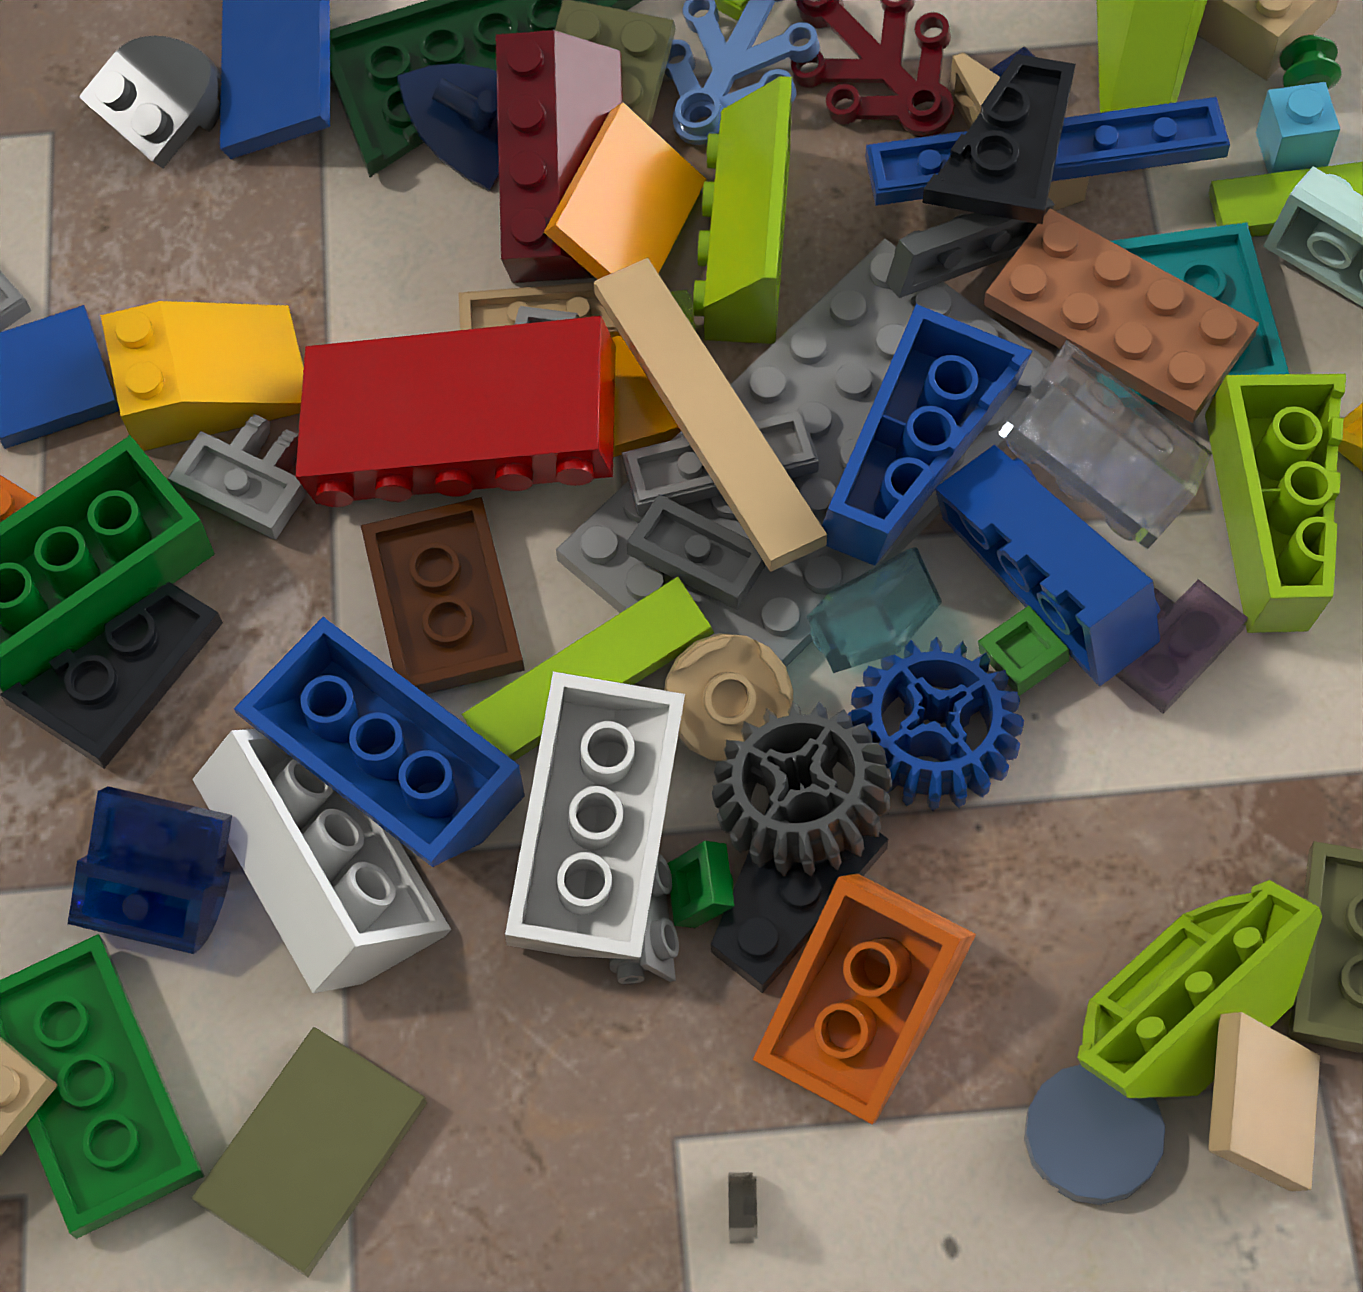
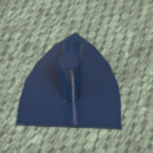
(456, 117)

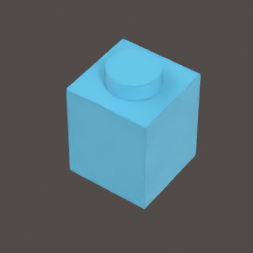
(1297, 128)

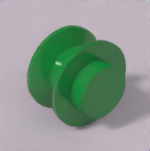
(1310, 61)

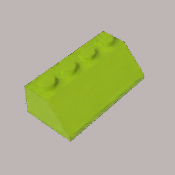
(747, 217)

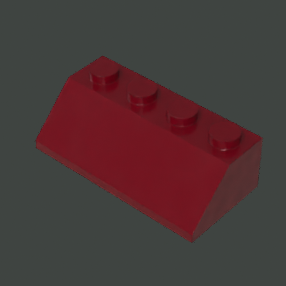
(549, 111)

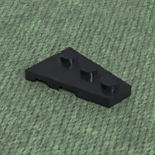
(1011, 147)
(118, 678)
(778, 913)

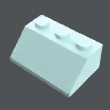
(1323, 232)

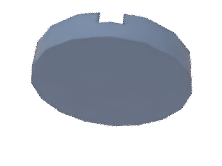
(1092, 1137)

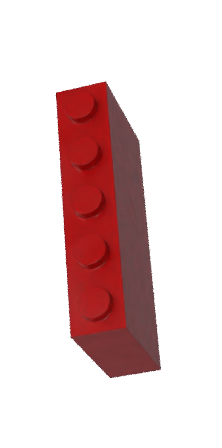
(457, 412)

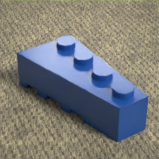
(924, 418)

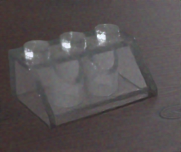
(1106, 446)

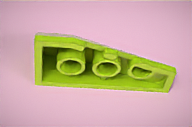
(1144, 50)

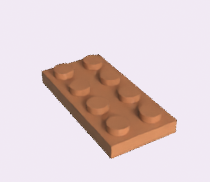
(1122, 314)

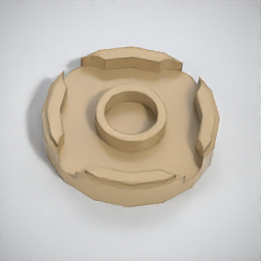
(725, 684)

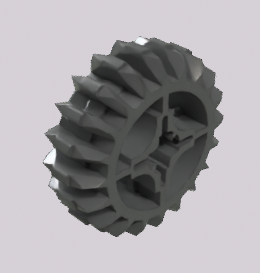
(808, 821)

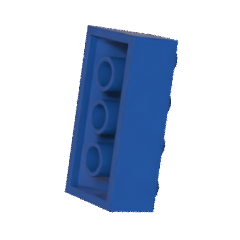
(384, 745)

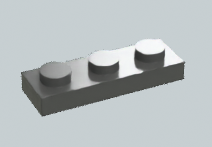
(954, 249)

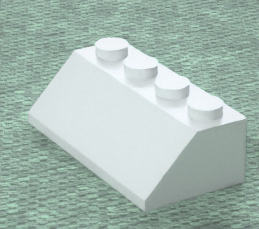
(594, 819)
(319, 865)

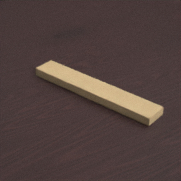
(710, 415)

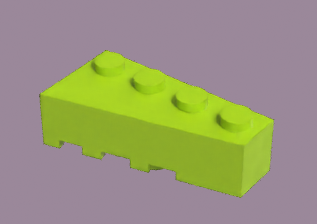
(1278, 491)

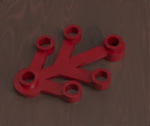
(881, 65)

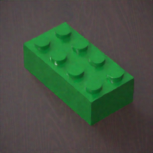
(89, 556)

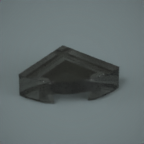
(742, 1207)

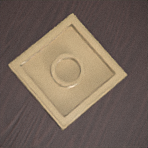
(1264, 1102)

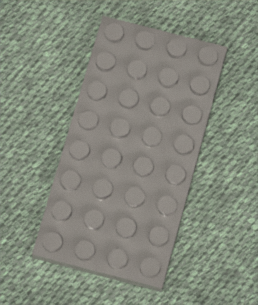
(832, 372)

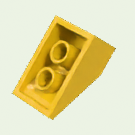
(201, 367)

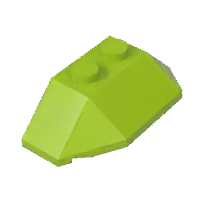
(1160, 1015)

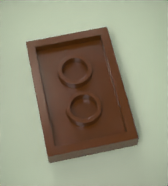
(442, 597)

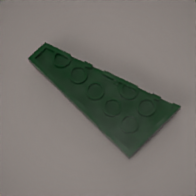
(428, 33)

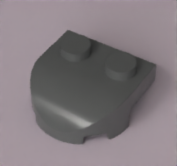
(156, 94)

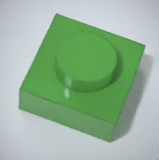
(1024, 649)

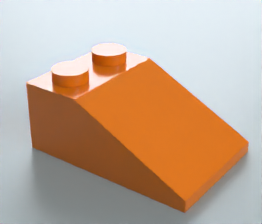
(863, 995)

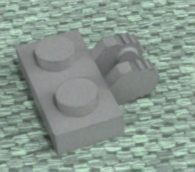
(238, 482)

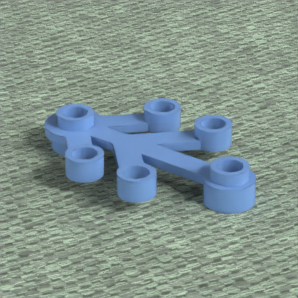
(729, 63)

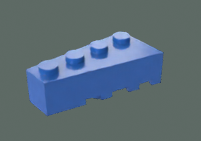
(1053, 562)

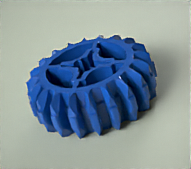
(969, 692)

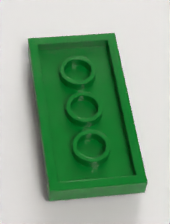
(110, 1122)

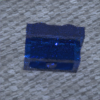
(152, 871)

